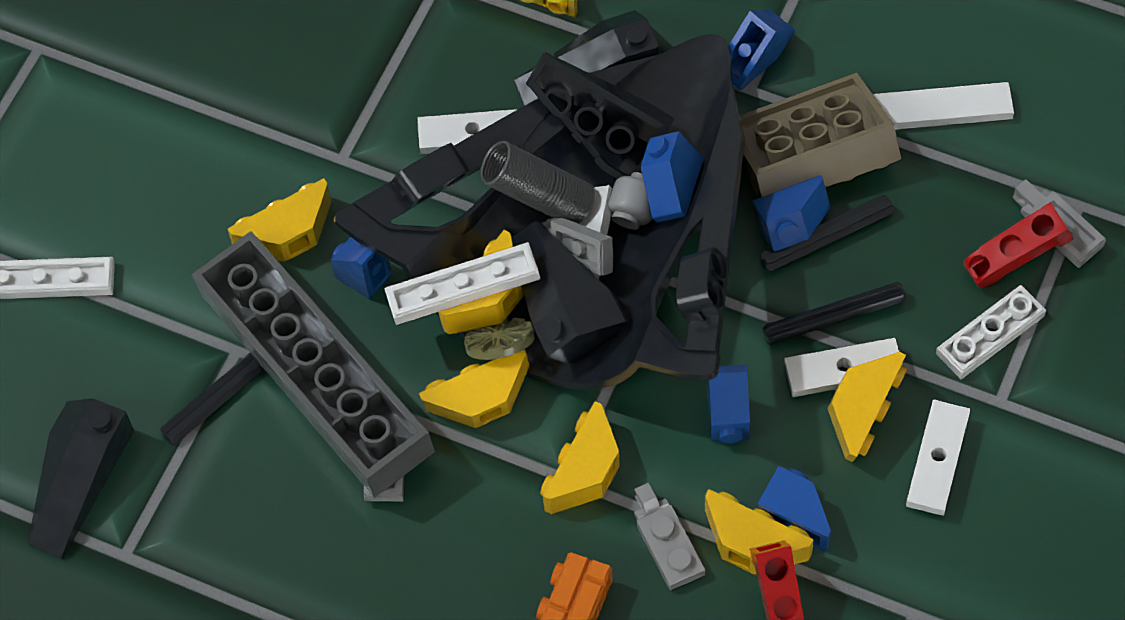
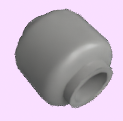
(630, 202)

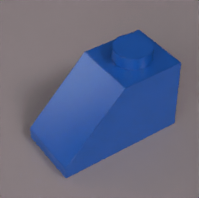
(757, 45)
(670, 175)
(792, 213)
(360, 267)
(729, 405)
(795, 502)

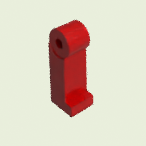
(1017, 246)
(777, 581)

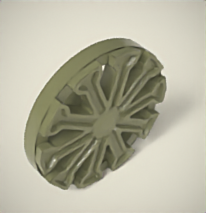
(499, 339)

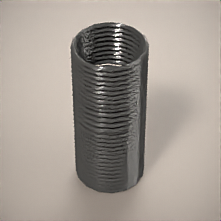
(535, 182)

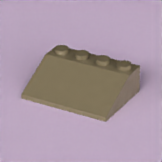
(821, 132)

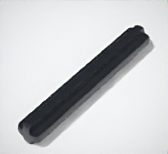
(830, 232)
(834, 313)
(211, 399)

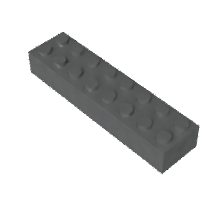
(314, 364)

